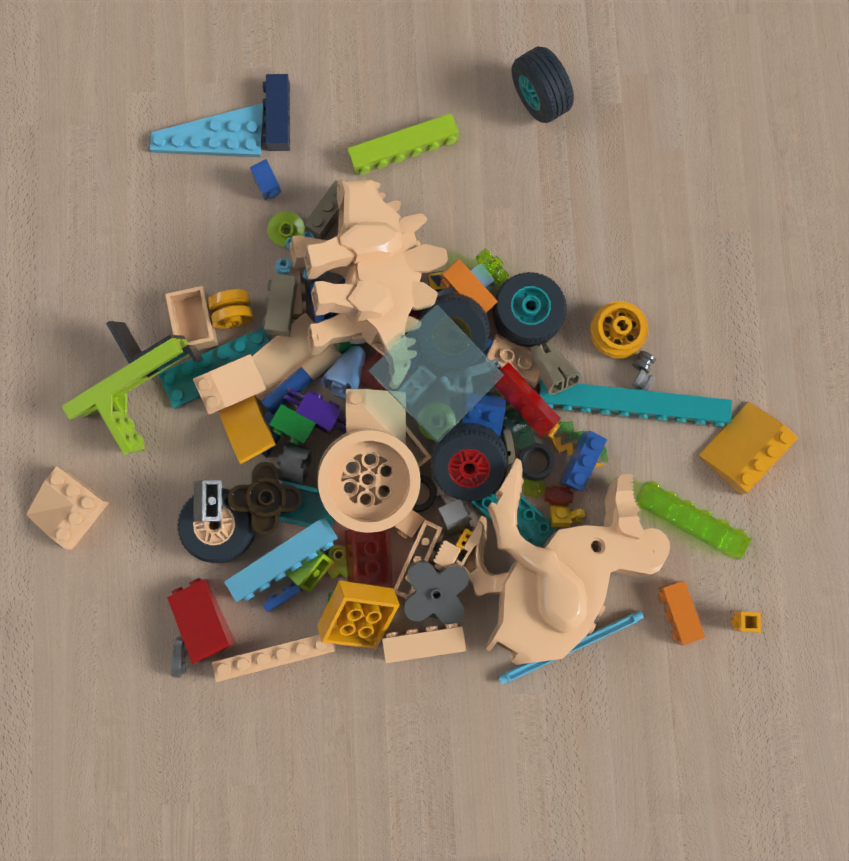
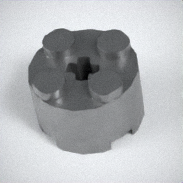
(294, 463)

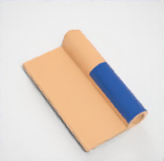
(289, 364)

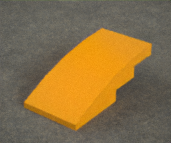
(246, 429)

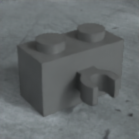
(209, 501)

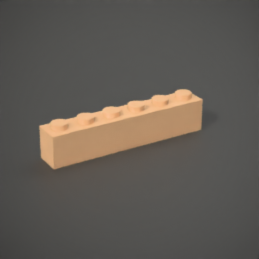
(270, 657)

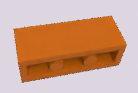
(464, 282)
(681, 613)

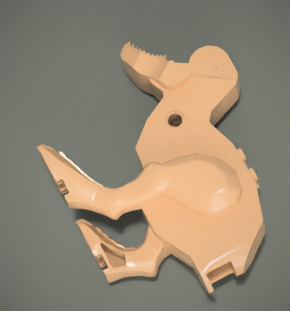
(559, 588)

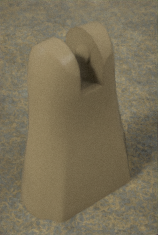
(554, 369)

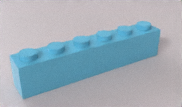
(280, 560)

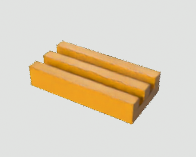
(462, 538)

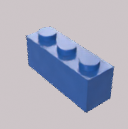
(583, 461)

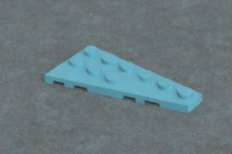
(225, 134)

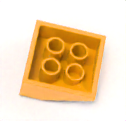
(357, 615)

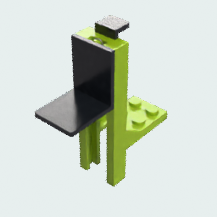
(113, 390)

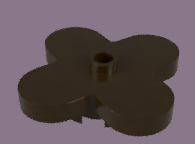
(264, 483)

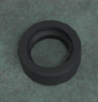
(550, 461)
(432, 489)

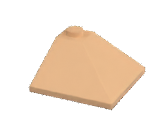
(375, 411)

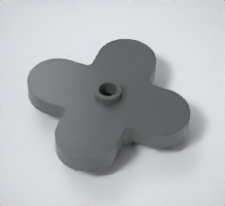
(425, 582)

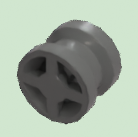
(644, 361)

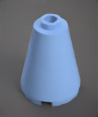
(345, 372)

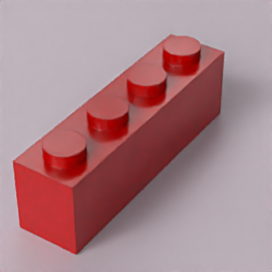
(526, 400)

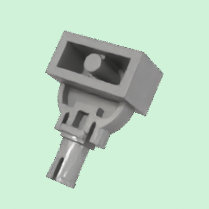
(454, 514)

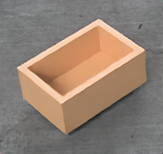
(192, 317)

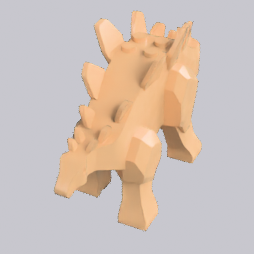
(380, 270)

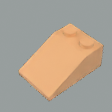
(229, 384)

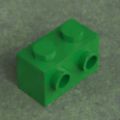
(292, 425)

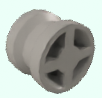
(643, 380)

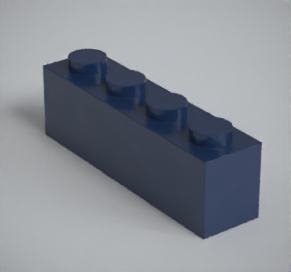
(277, 112)

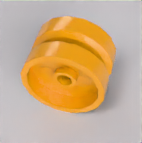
(230, 309)

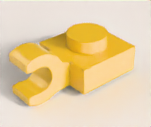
(562, 516)

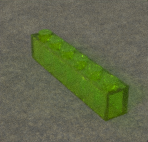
(693, 520)

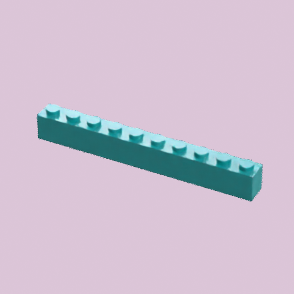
(641, 404)

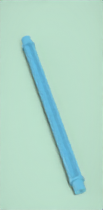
(596, 635)

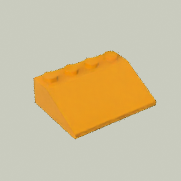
(747, 447)

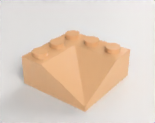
(65, 508)

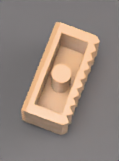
(446, 555)

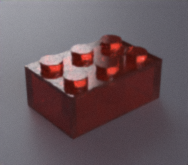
(369, 558)

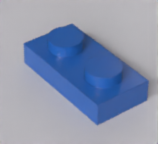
(274, 600)

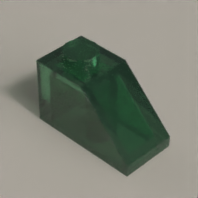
(519, 428)

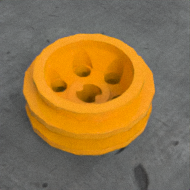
(629, 316)

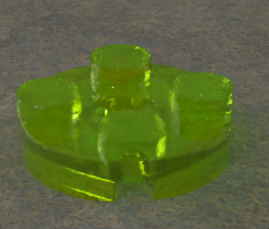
(493, 265)

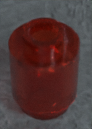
(558, 495)

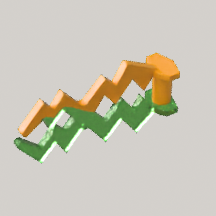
(568, 426)

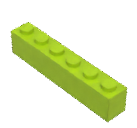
(403, 144)

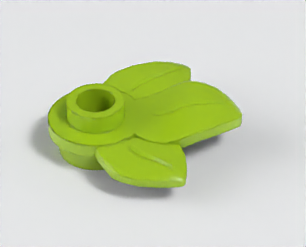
(339, 565)

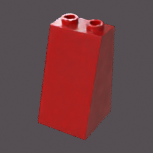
(200, 620)

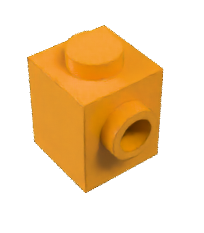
(746, 621)

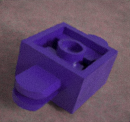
(317, 410)

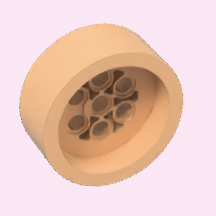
(382, 510)

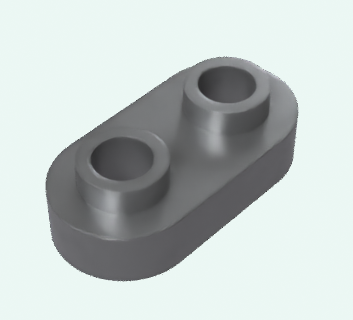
(178, 665)

